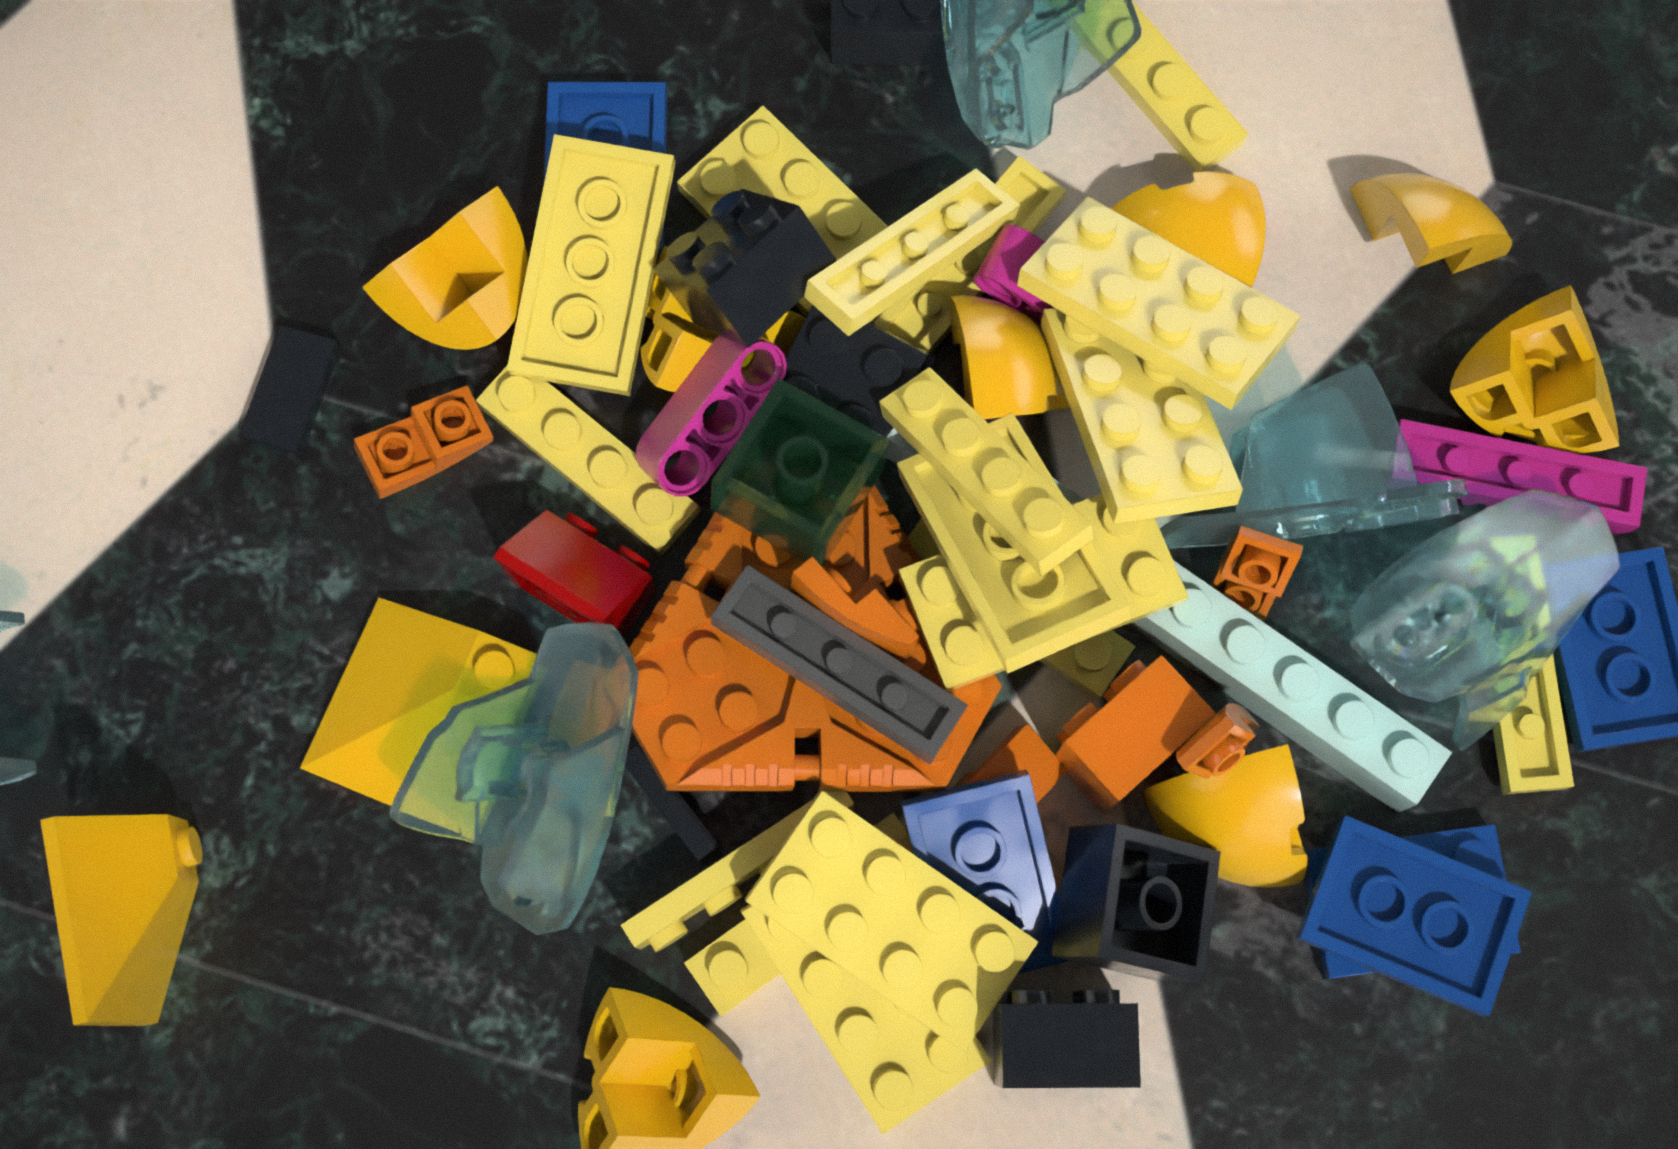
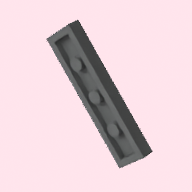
(838, 664)

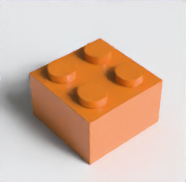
(1138, 728)

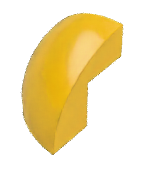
(1211, 218)
(1433, 219)
(462, 280)
(679, 343)
(1004, 359)
(1540, 379)
(1243, 814)
(658, 1078)

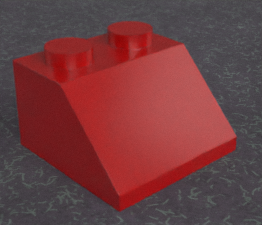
(575, 573)

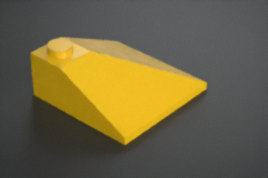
(400, 688)
(120, 910)

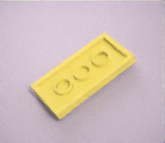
(776, 164)
(591, 265)
(1159, 302)
(1140, 427)
(1017, 607)
(955, 639)
(891, 920)
(879, 1047)

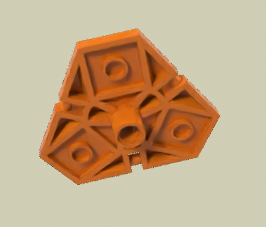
(730, 719)

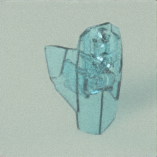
(1025, 56)
(1322, 466)
(1512, 594)
(533, 774)

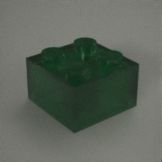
(799, 473)

